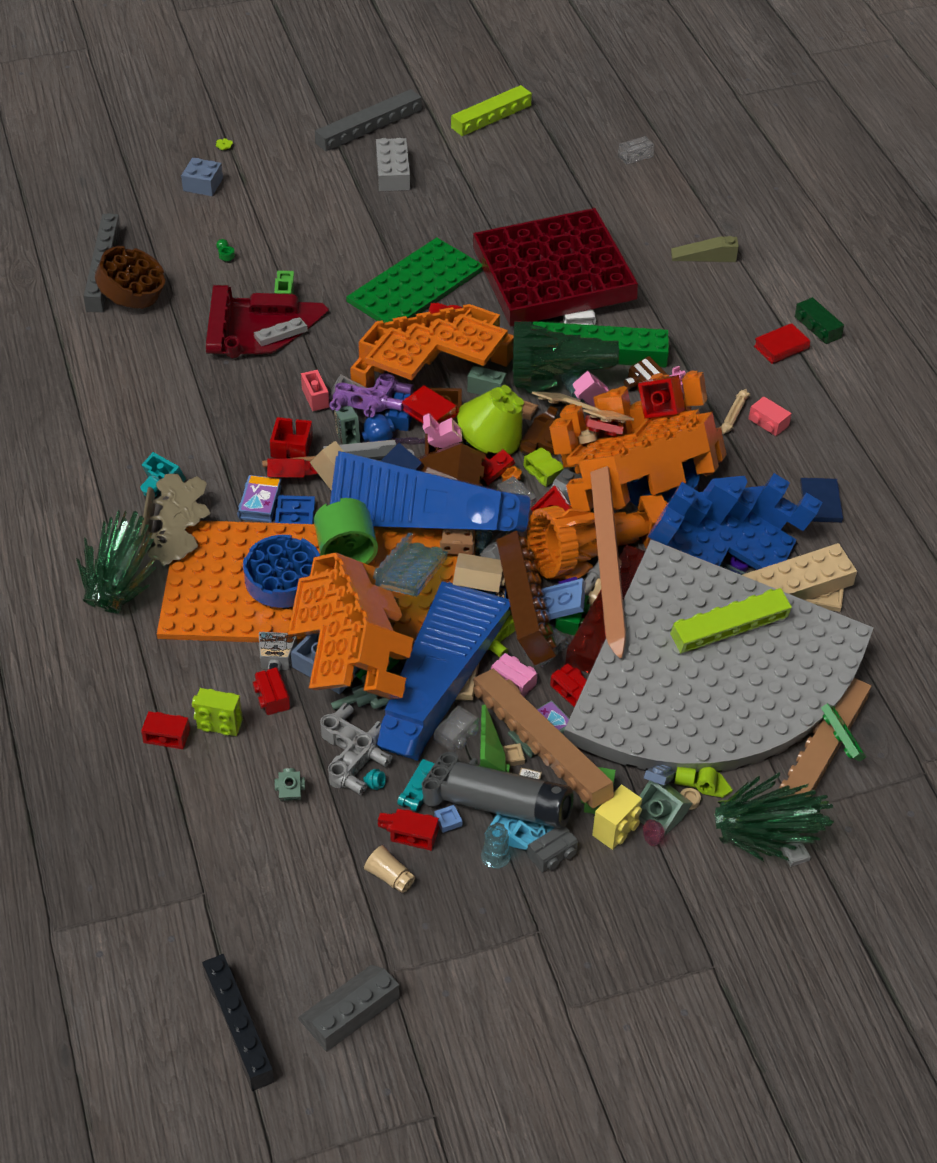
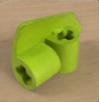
(706, 781)

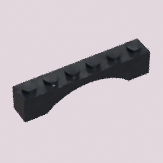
(240, 1025)

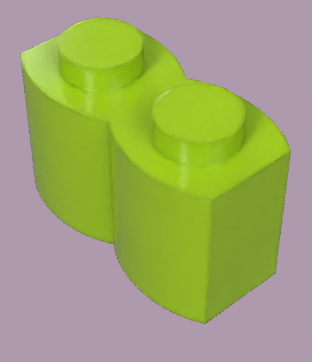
(543, 466)

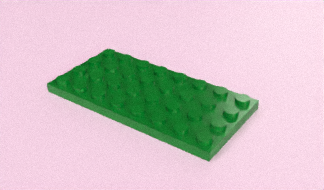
(415, 282)

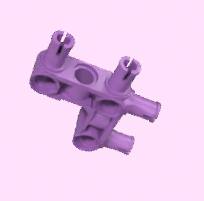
(373, 399)

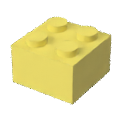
(617, 817)

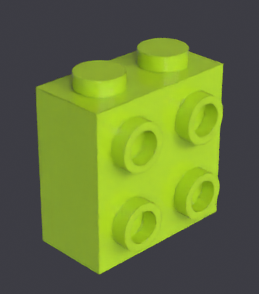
(217, 711)

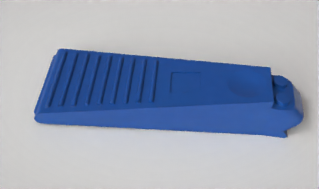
(423, 499)
(442, 660)

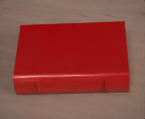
(782, 343)
(427, 401)

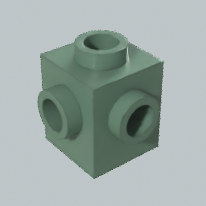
(289, 792)

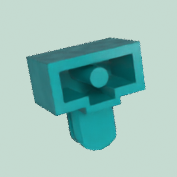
(156, 468)

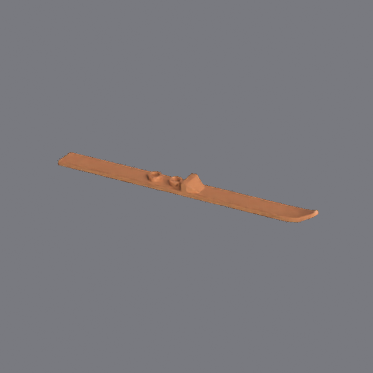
(608, 560)

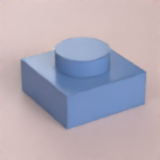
(448, 818)

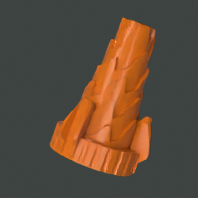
(568, 539)

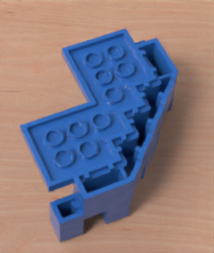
(734, 521)

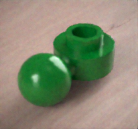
(225, 252)

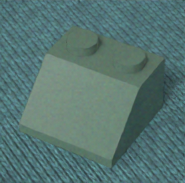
(663, 805)

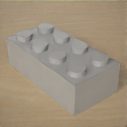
(392, 164)

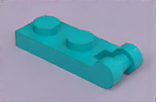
(414, 787)

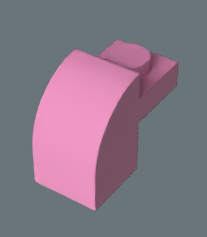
(441, 434)

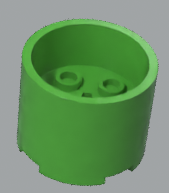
(346, 530)

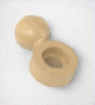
(588, 436)

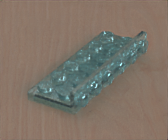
(409, 567)

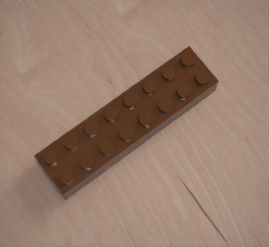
(526, 598)

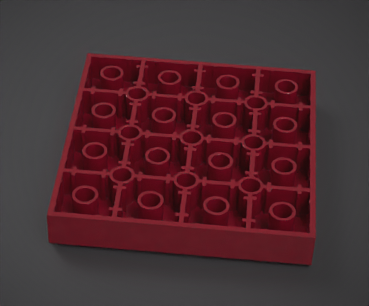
(554, 266)

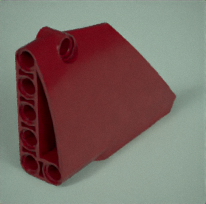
(236, 319)

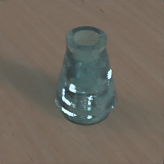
(481, 540)

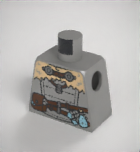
(276, 650)

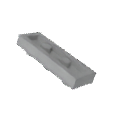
(280, 331)

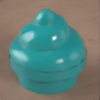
(375, 779)

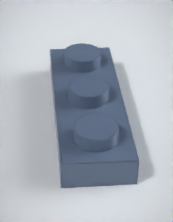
(660, 774)

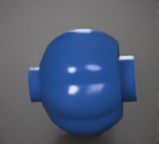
(377, 429)

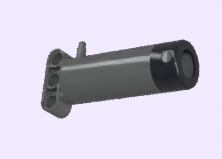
(497, 791)

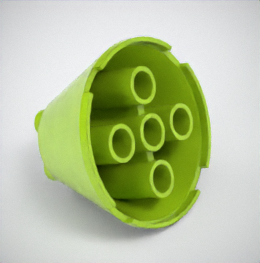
(493, 421)

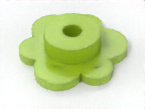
(224, 144)

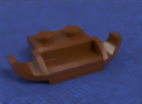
(539, 433)

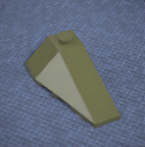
(711, 250)

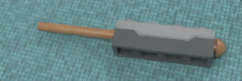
(374, 450)

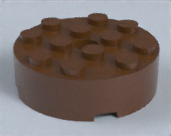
(129, 277)

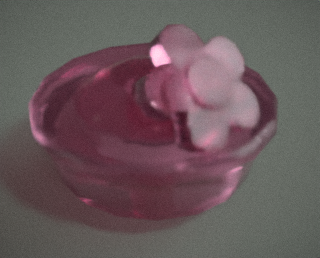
(653, 832)

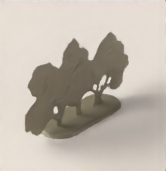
(177, 514)

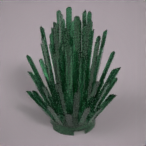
(108, 579)
(771, 818)

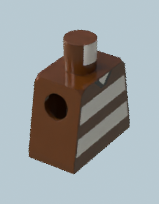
(642, 371)

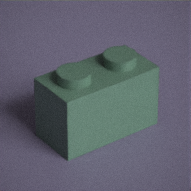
(483, 379)

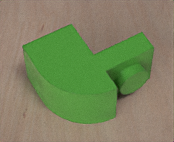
(284, 282)

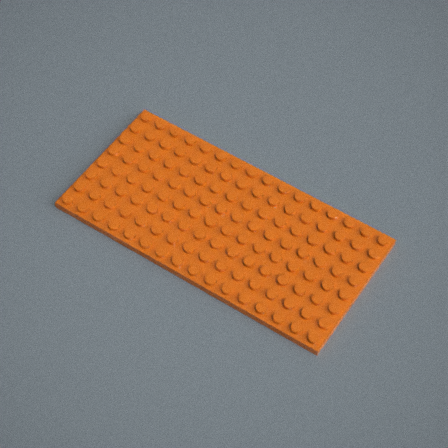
(209, 596)

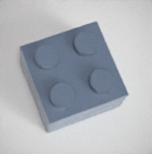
(202, 176)

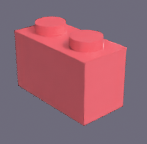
(315, 390)
(769, 416)

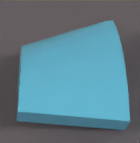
(521, 831)

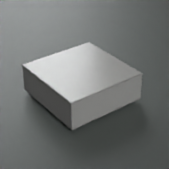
(796, 856)

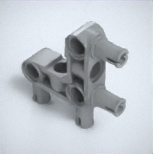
(357, 747)

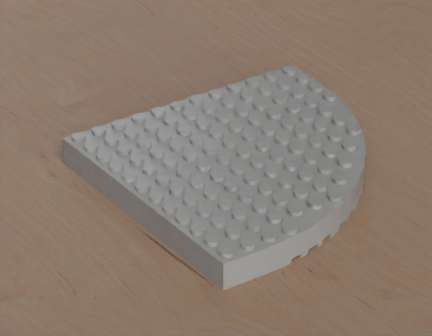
(719, 701)

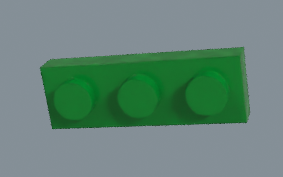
(842, 733)

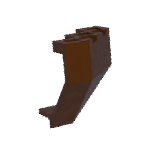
(455, 462)

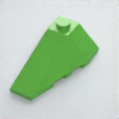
(491, 750)

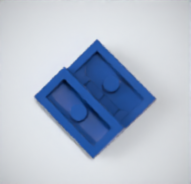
(295, 509)

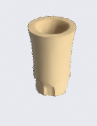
(389, 869)

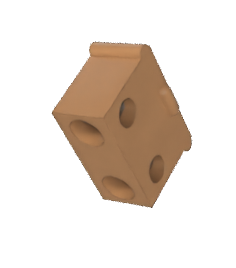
(457, 541)

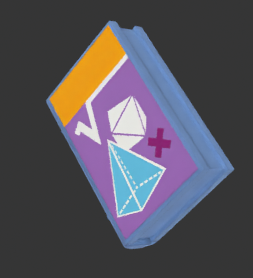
(259, 498)

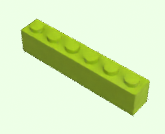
(491, 110)
(730, 620)

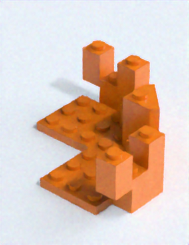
(411, 342)
(571, 422)
(652, 450)
(352, 625)

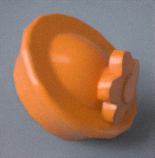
(510, 472)

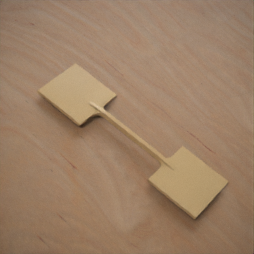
(594, 412)

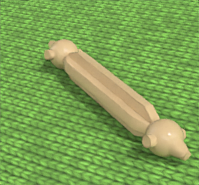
(734, 411)

